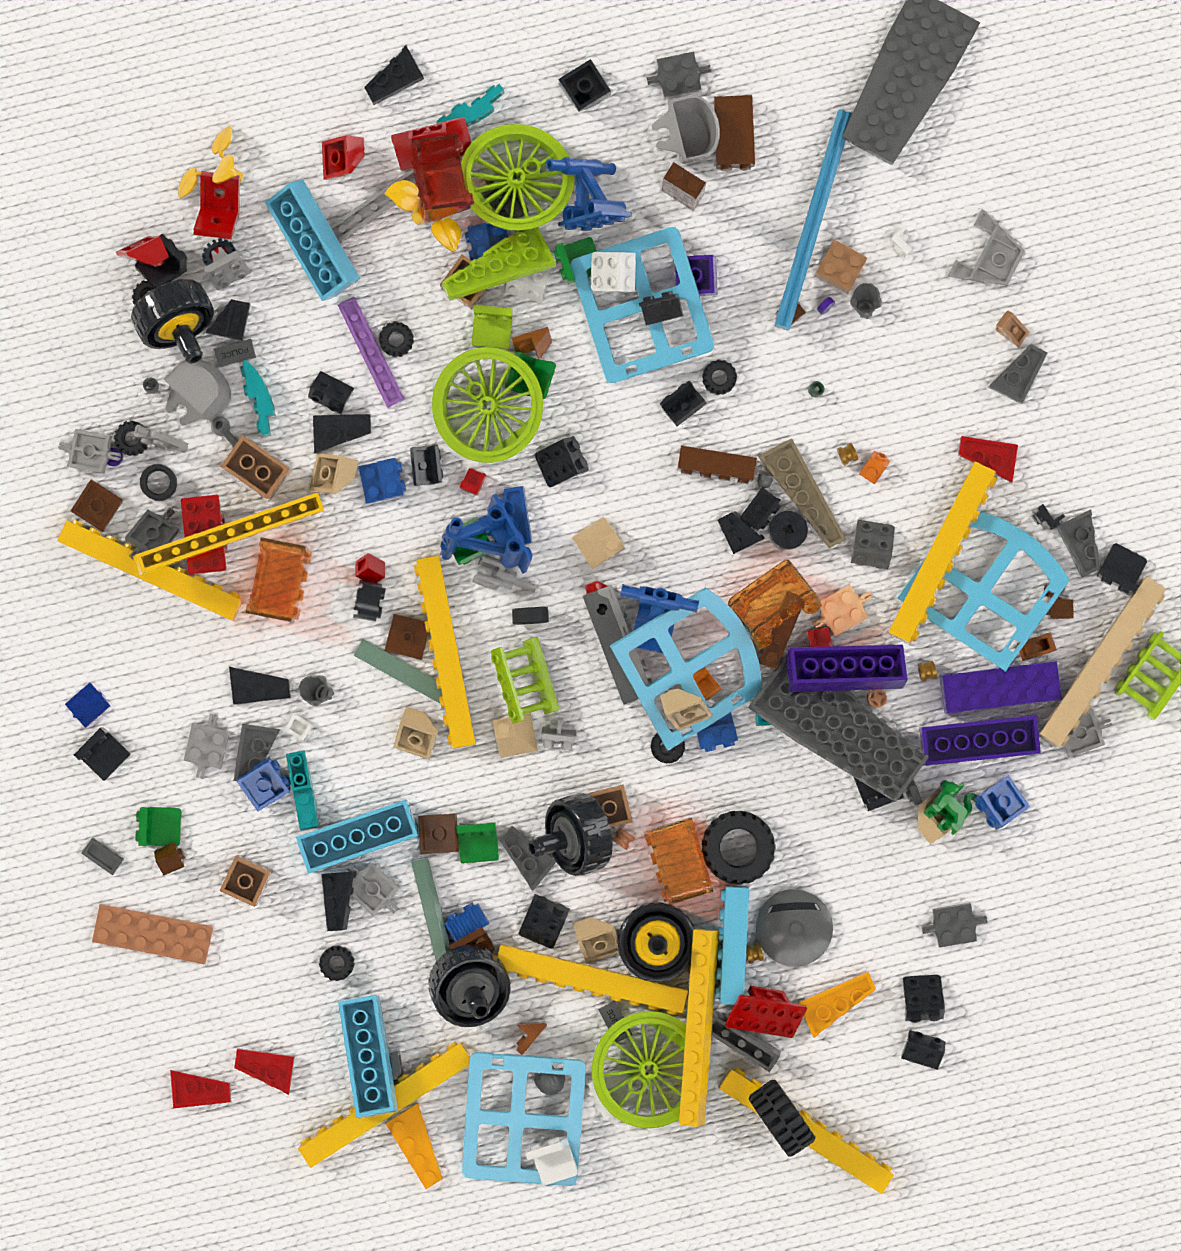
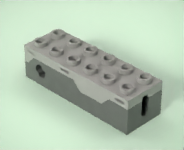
(610, 629)

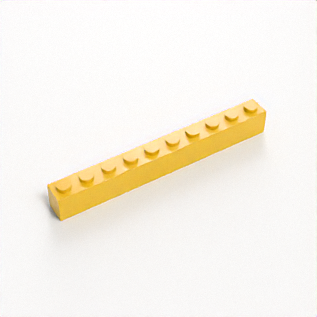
(228, 533)
(943, 551)
(169, 579)
(445, 651)
(592, 978)
(699, 1027)
(407, 1091)
(826, 1143)

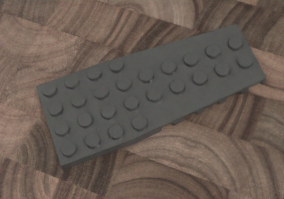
(908, 76)
(841, 732)

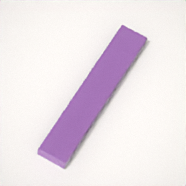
(371, 352)

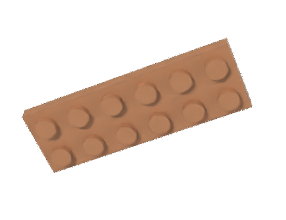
(152, 934)

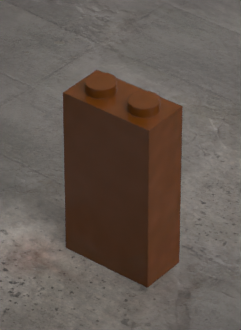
(736, 132)
(683, 186)

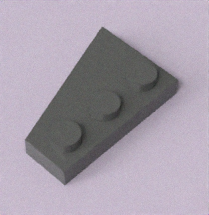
(1020, 374)
(1080, 542)
(253, 747)
(531, 867)

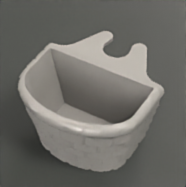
(692, 128)
(199, 389)

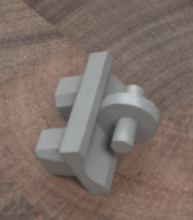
(558, 732)

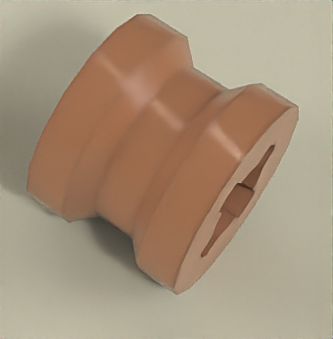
(878, 700)
(623, 838)

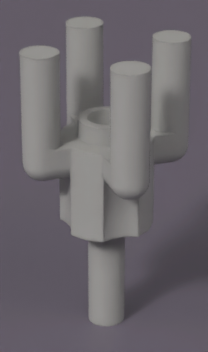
(500, 576)

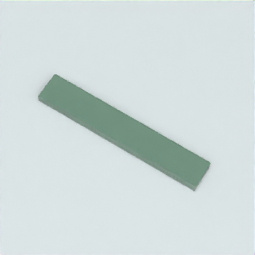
(398, 669)
(431, 907)

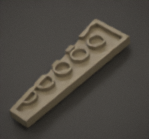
(798, 483)

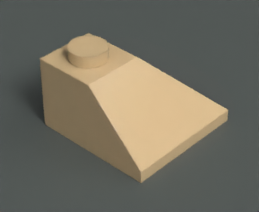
(332, 473)
(598, 542)
(684, 708)
(415, 733)
(515, 738)
(927, 826)
(596, 939)

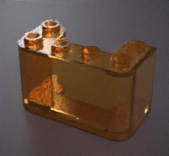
(279, 580)
(773, 600)
(679, 860)

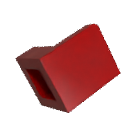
(473, 481)
(370, 568)
(820, 637)

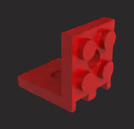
(218, 208)

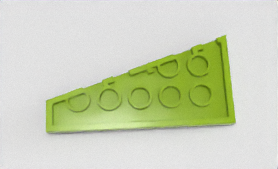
(506, 261)

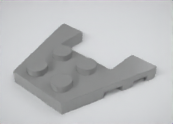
(996, 261)

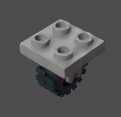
(223, 263)

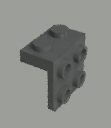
(873, 544)

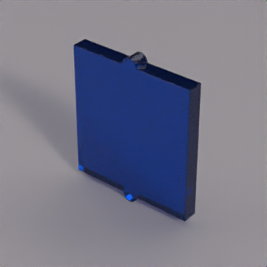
(87, 705)

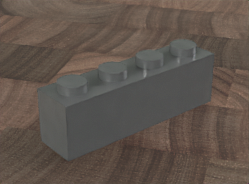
(745, 1043)

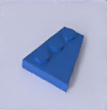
(516, 506)

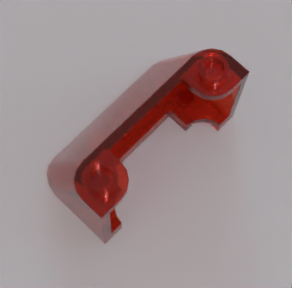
(439, 177)

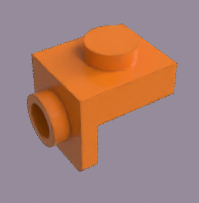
(874, 467)
(706, 683)

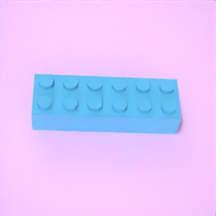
(312, 240)
(357, 836)
(733, 943)
(368, 1056)

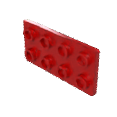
(402, 140)
(198, 516)
(766, 1013)

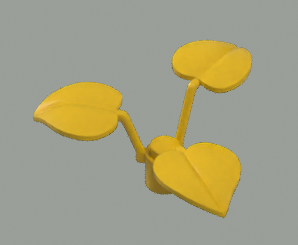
(222, 173)
(405, 197)

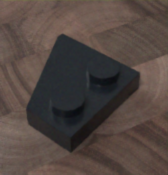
(232, 321)
(738, 532)

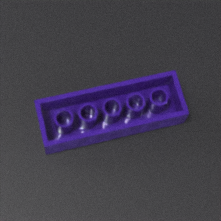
(846, 668)
(1000, 688)
(980, 740)

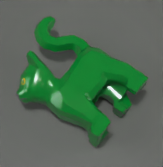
(949, 807)

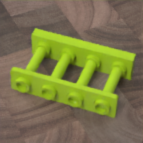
(540, 673)
(1164, 692)

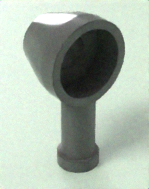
(224, 430)

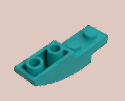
(480, 107)
(257, 390)
(302, 790)

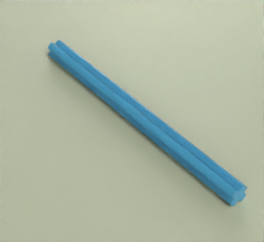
(813, 222)

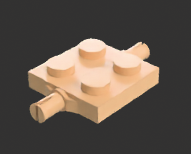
(842, 610)

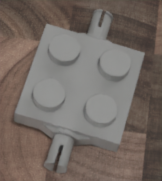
(160, 439)
(89, 451)
(1086, 735)
(206, 746)
(373, 889)

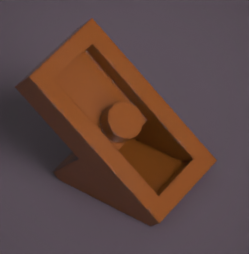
(533, 341)
(1038, 646)
(532, 1030)

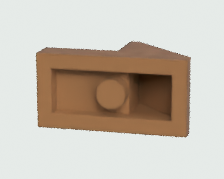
(1012, 329)

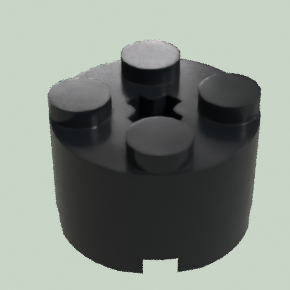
(798, 526)
(368, 601)

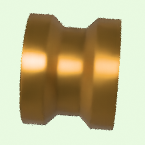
(847, 454)
(927, 671)
(754, 953)

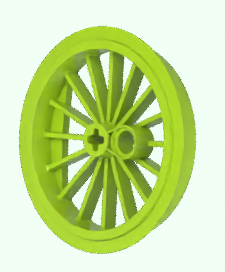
(520, 133)
(517, 440)
(670, 1027)

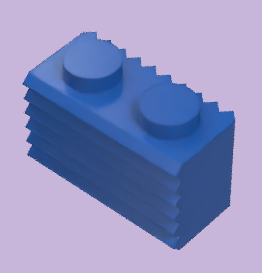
(466, 922)

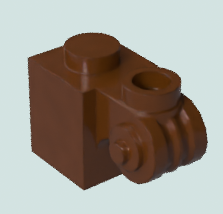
(1061, 608)

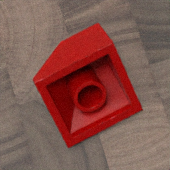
(341, 155)
(145, 251)

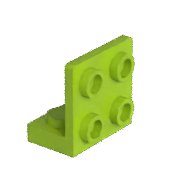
(492, 326)

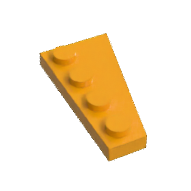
(835, 1002)
(413, 1139)

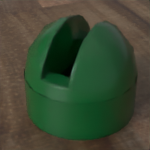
(813, 385)

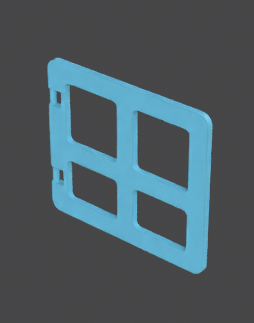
(686, 289)
(517, 1118)

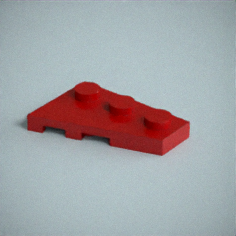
(989, 453)
(267, 1067)
(195, 1090)

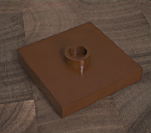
(97, 505)
(407, 637)
(438, 833)

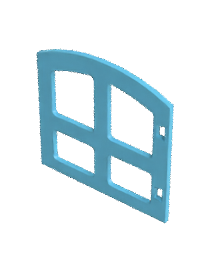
(981, 594)
(683, 671)

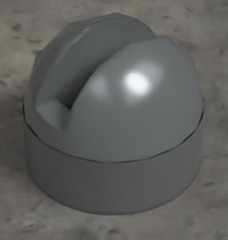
(150, 382)
(764, 480)

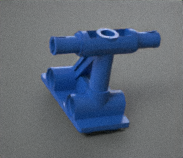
(588, 212)
(495, 523)
(652, 604)

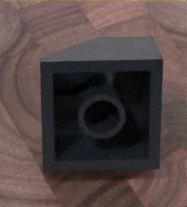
(584, 86)

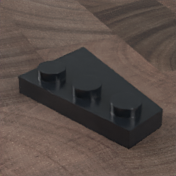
(395, 77)
(338, 429)
(257, 687)
(336, 893)

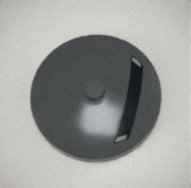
(794, 927)

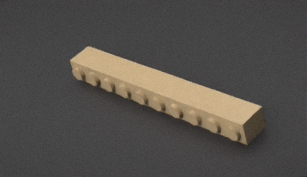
(1101, 662)

